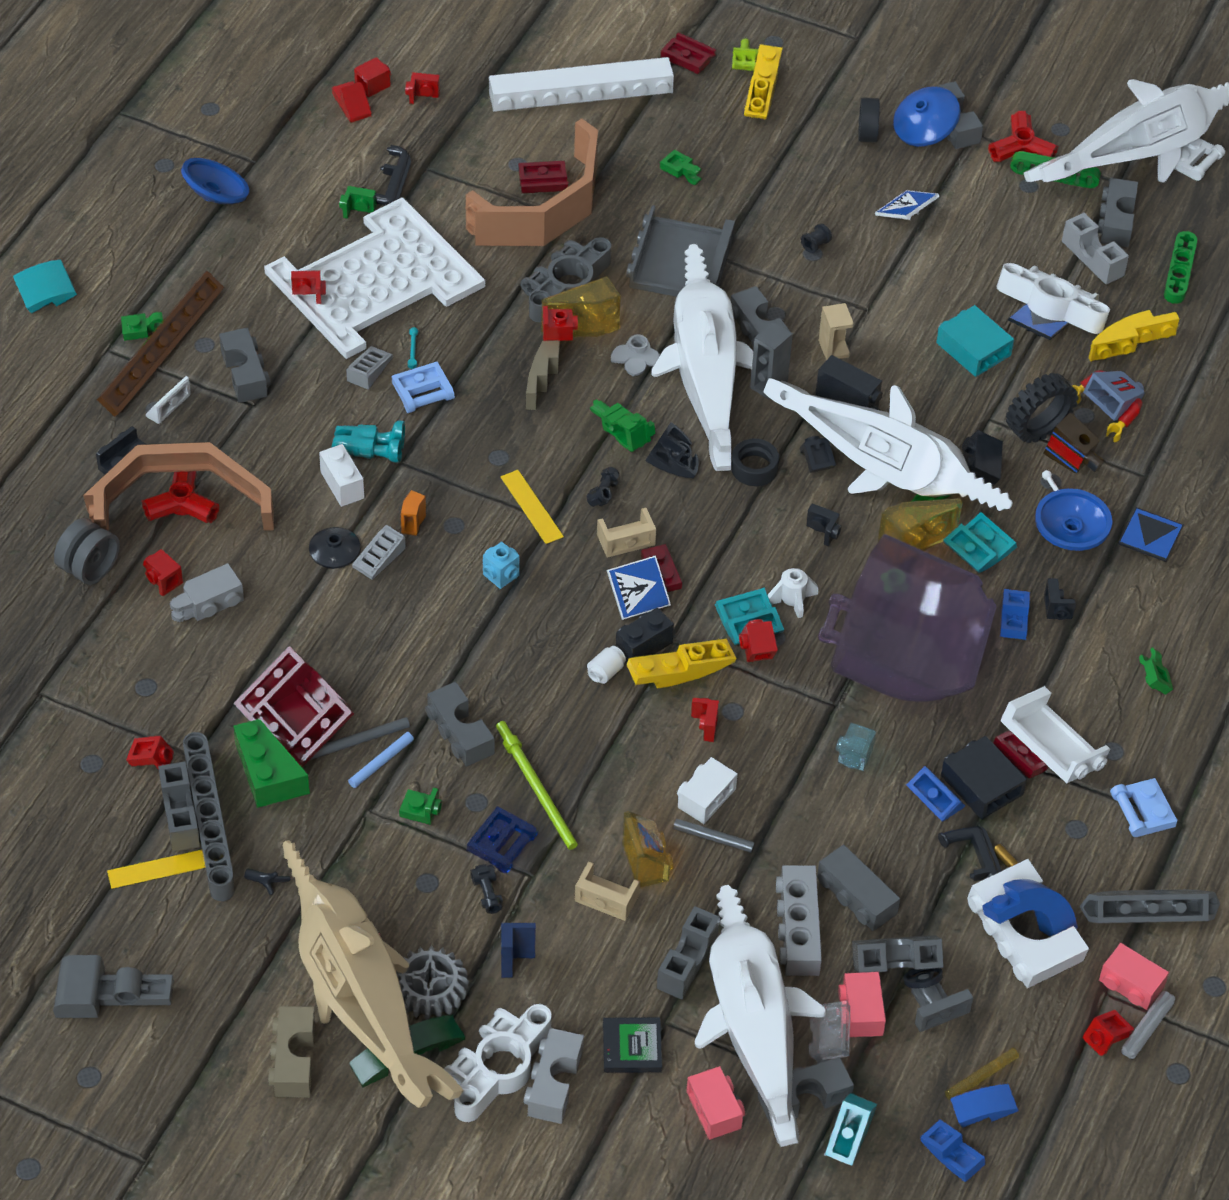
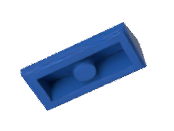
(935, 794)

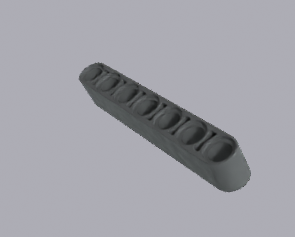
(199, 759)

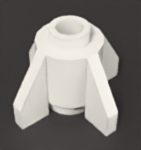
(793, 589)

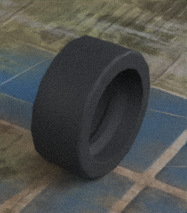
(869, 120)
(750, 476)

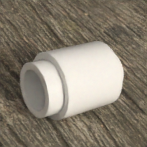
(606, 664)

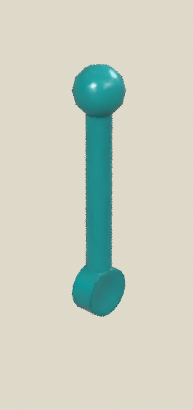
(412, 362)

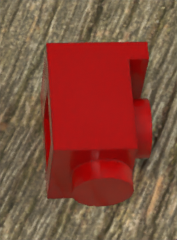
(558, 324)
(163, 572)

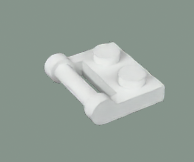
(1193, 152)

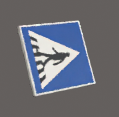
(907, 204)
(638, 587)

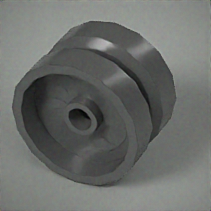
(86, 551)

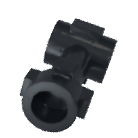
(602, 494)
(483, 876)

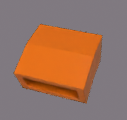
(412, 513)

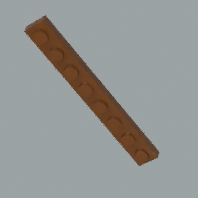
(160, 344)

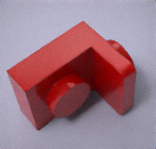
(422, 85)
(308, 283)
(707, 712)
(150, 751)
(1107, 1030)

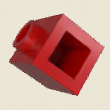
(373, 76)
(758, 640)

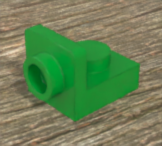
(357, 199)
(421, 806)

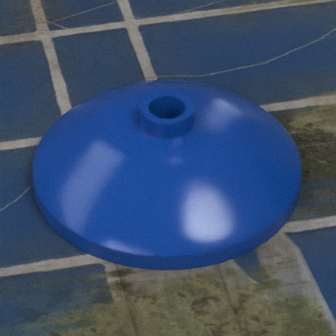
(926, 116)
(214, 181)
(1073, 519)

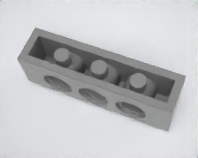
(805, 958)

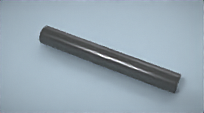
(714, 835)

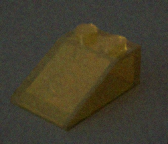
(593, 303)
(921, 522)

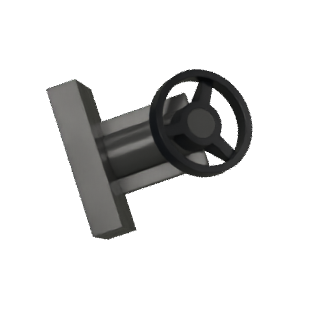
(933, 1001)

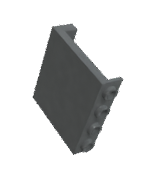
(661, 258)

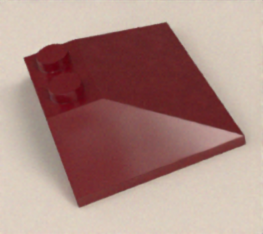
(295, 705)

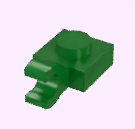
(680, 164)
(138, 325)
(1156, 674)

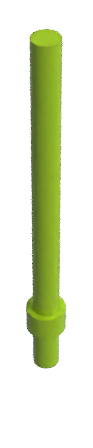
(513, 746)

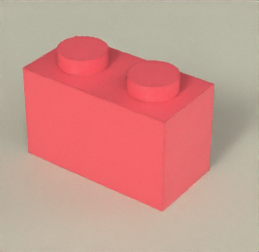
(1133, 976)
(865, 1003)
(715, 1102)

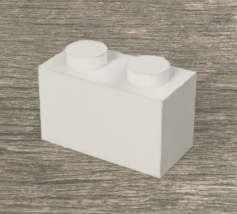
(341, 475)
(706, 790)

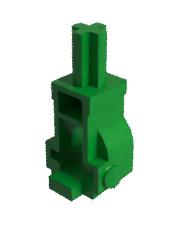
(628, 428)

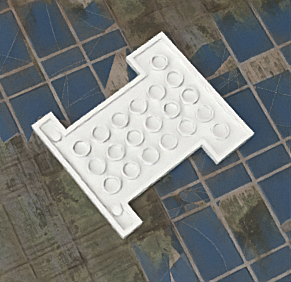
(380, 276)

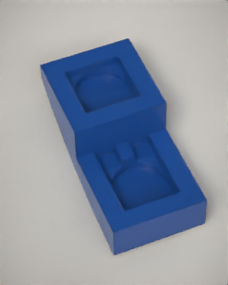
(1014, 614)
(983, 1103)
(951, 1151)

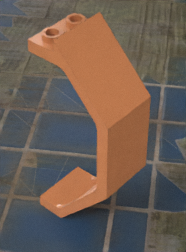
(540, 223)
(175, 459)

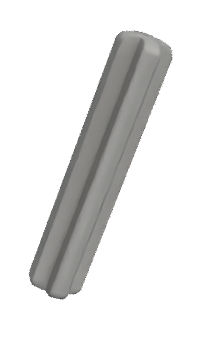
(1148, 1025)

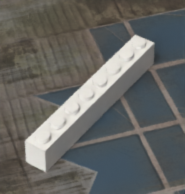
(581, 84)

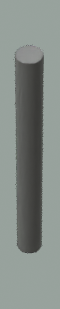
(362, 737)

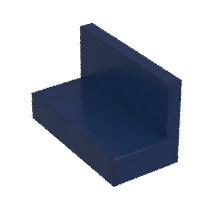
(516, 942)

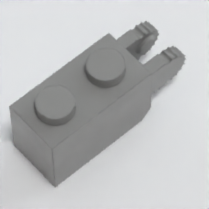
(207, 595)

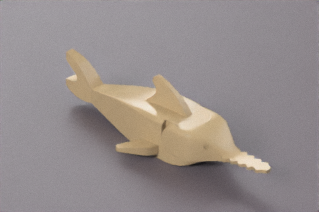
(359, 982)

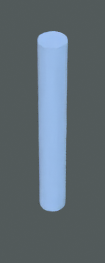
(380, 760)

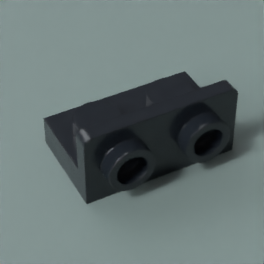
(117, 449)

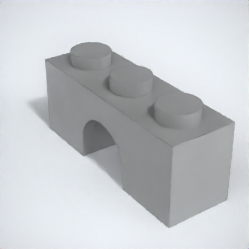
(1082, 239)
(559, 1053)

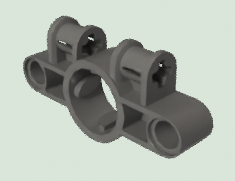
(578, 260)

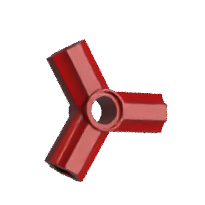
(1021, 140)
(181, 500)

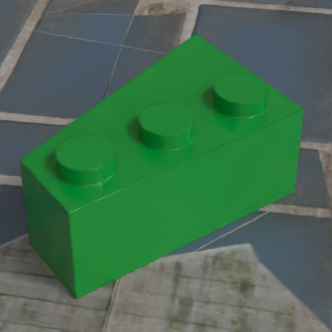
(268, 765)

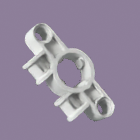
(1053, 297)
(502, 1033)

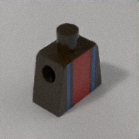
(1073, 445)

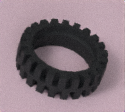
(1032, 398)

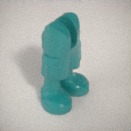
(363, 441)

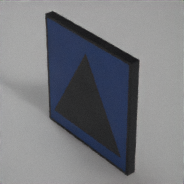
(1032, 322)
(1151, 534)

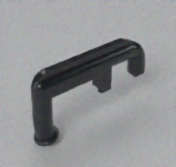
(398, 173)
(982, 847)

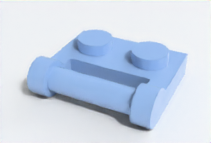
(420, 381)
(1150, 803)

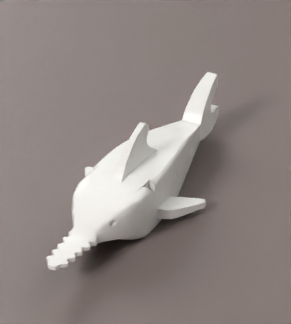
(1148, 128)
(706, 354)
(889, 446)
(756, 1011)

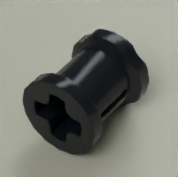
(820, 235)

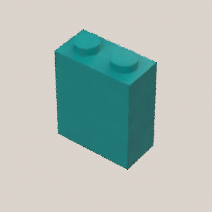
(975, 340)

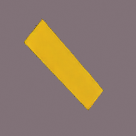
(531, 506)
(156, 869)

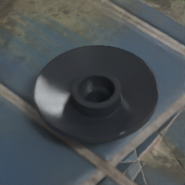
(334, 547)

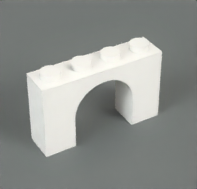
(1031, 959)

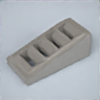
(366, 379)
(386, 538)

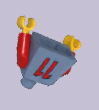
(1115, 395)

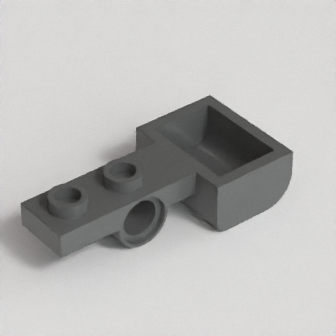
(85, 987)

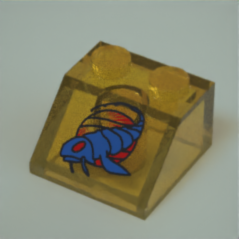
(645, 850)

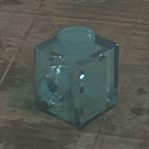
(855, 746)

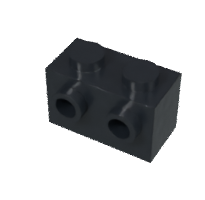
(983, 456)
(645, 635)

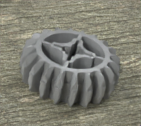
(447, 984)

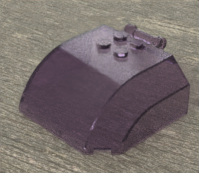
(910, 625)

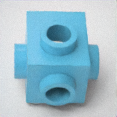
(501, 564)

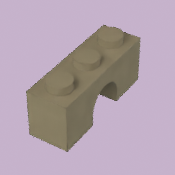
(292, 1073)

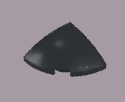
(674, 453)

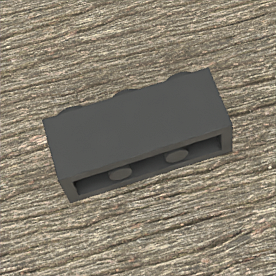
(771, 357)
(858, 888)

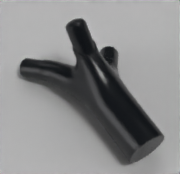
(265, 878)

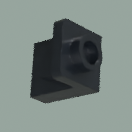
(818, 454)
(824, 521)
(1055, 604)

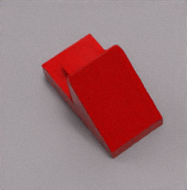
(352, 100)

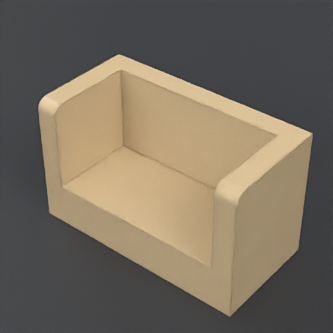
(832, 332)
(628, 536)
(605, 895)

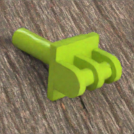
(744, 56)

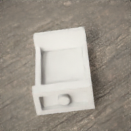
(1052, 737)

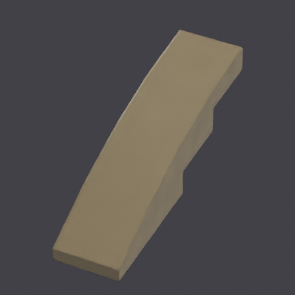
(544, 363)

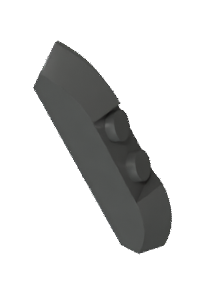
(1150, 906)

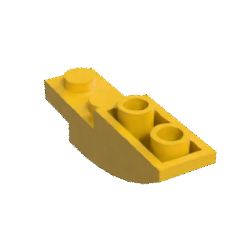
(763, 82)
(1128, 332)
(685, 665)

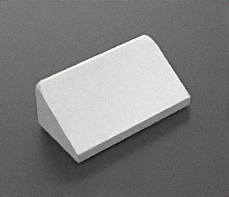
(170, 401)

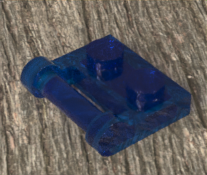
(495, 833)

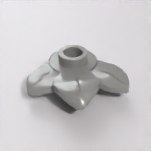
(635, 355)

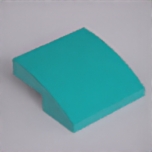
(44, 284)
(980, 543)
(742, 608)

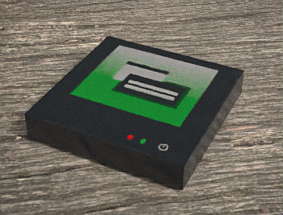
(632, 1045)

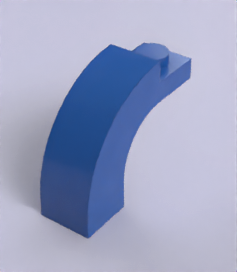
(1051, 909)

